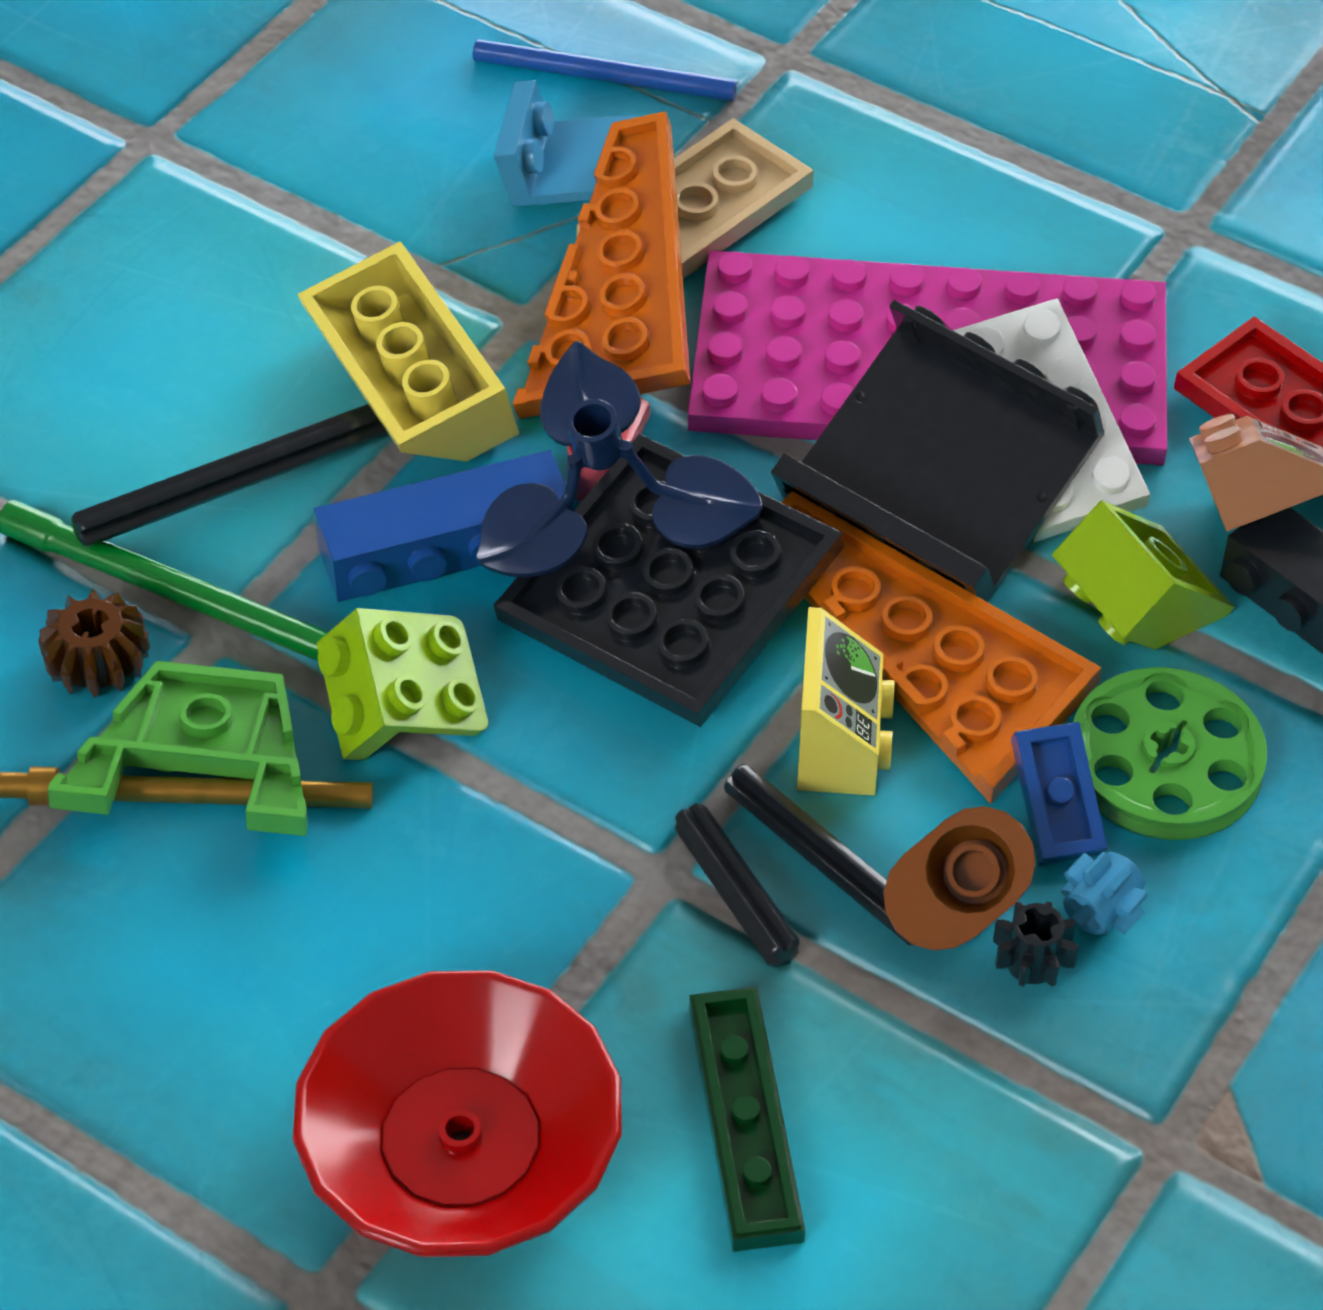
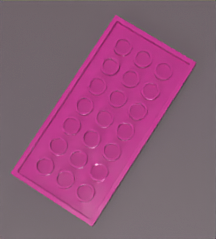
(798, 333)

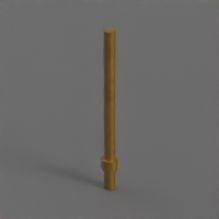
(191, 790)

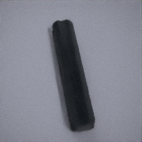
(737, 885)

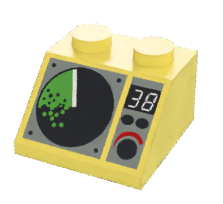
(842, 710)

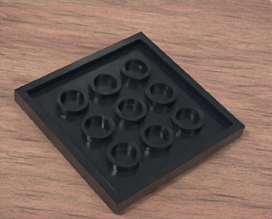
(663, 614)

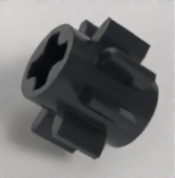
(1035, 943)

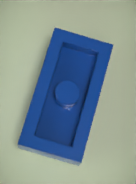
(1058, 793)

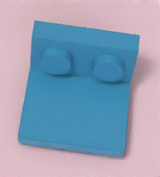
(547, 158)

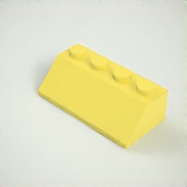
(411, 358)

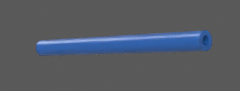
(605, 70)

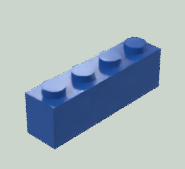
(419, 527)

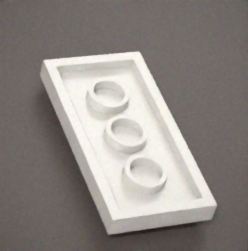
(1048, 342)

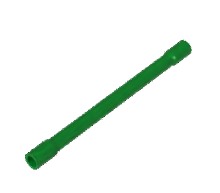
(53, 535)

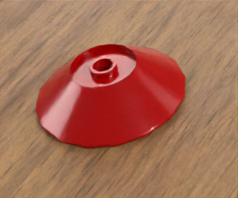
(445, 1060)

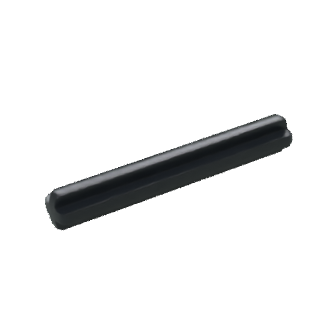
(810, 840)

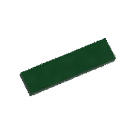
(746, 1120)

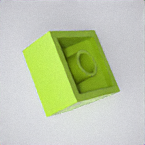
(1138, 578)

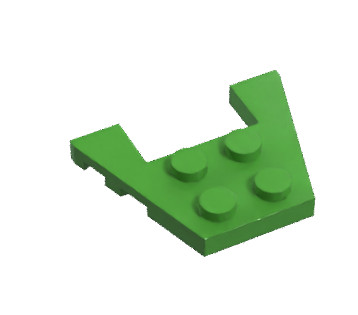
(199, 724)

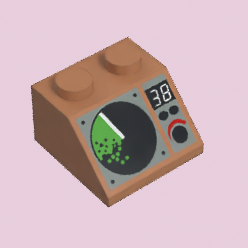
(1256, 468)

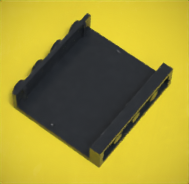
(948, 452)

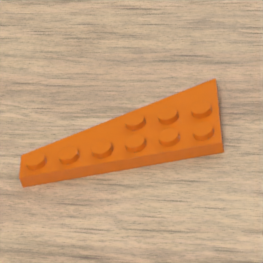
(624, 273)
(954, 658)

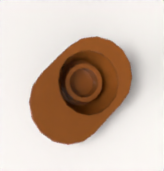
(959, 878)

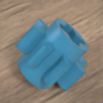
(1104, 893)

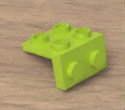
(398, 676)

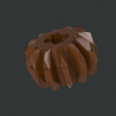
(94, 643)

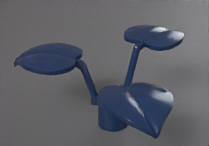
(589, 408)

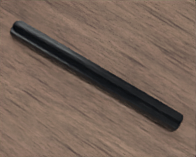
(226, 475)

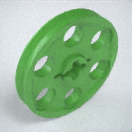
(1182, 772)

